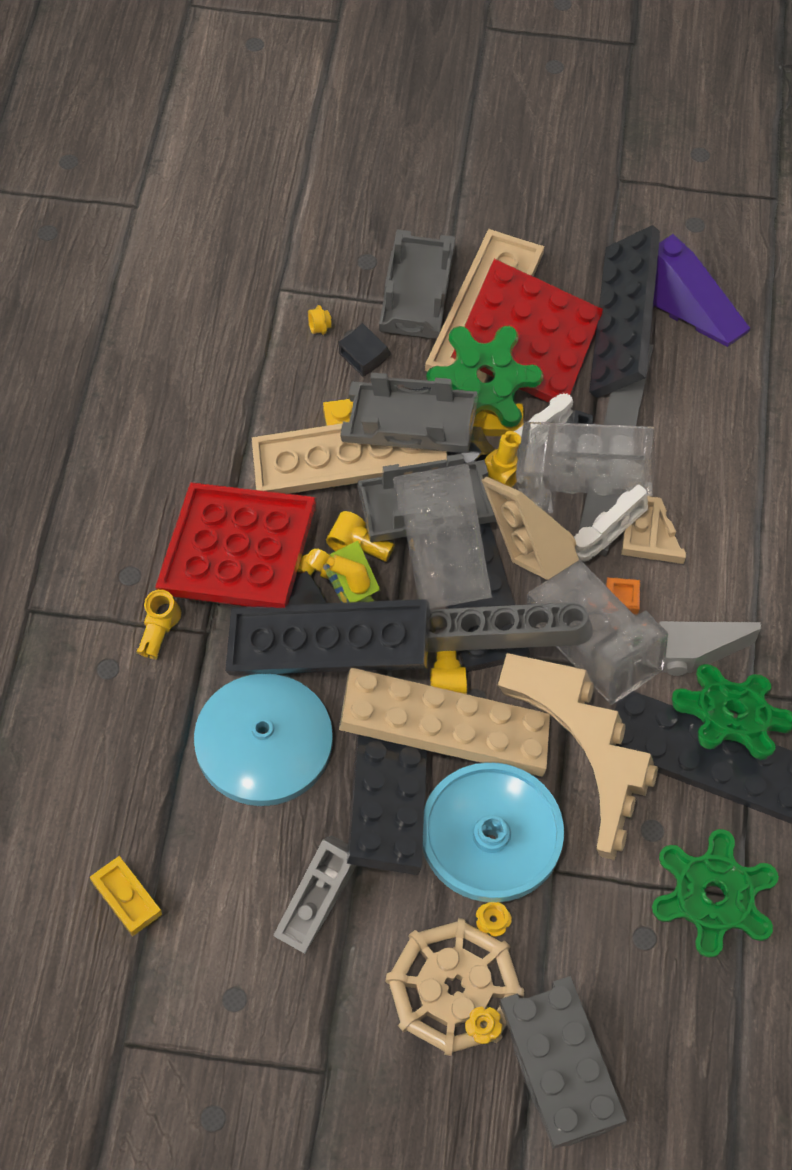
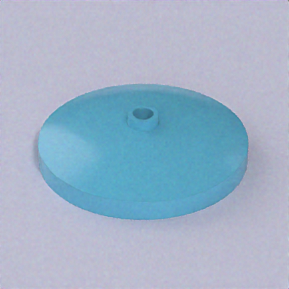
(269, 765)
(498, 803)

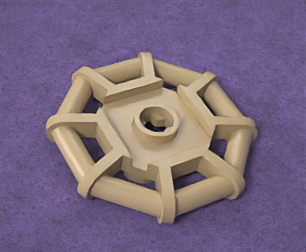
(445, 966)

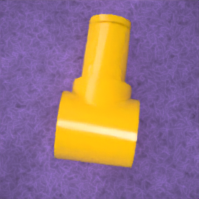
(503, 461)
(352, 528)
(157, 624)
(448, 673)

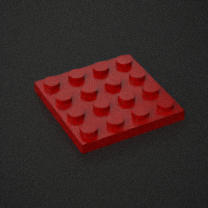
(550, 325)
(237, 546)

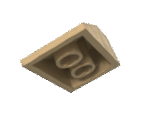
(529, 532)

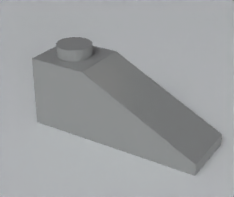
(704, 643)
(316, 894)

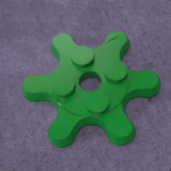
(497, 357)
(746, 698)
(721, 870)

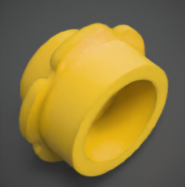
(319, 320)
(497, 910)
(486, 1034)

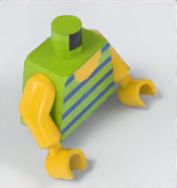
(345, 569)

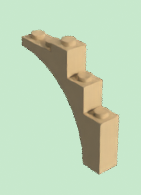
(617, 770)

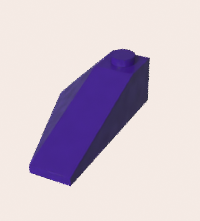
(692, 294)

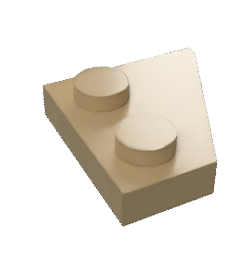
(653, 536)

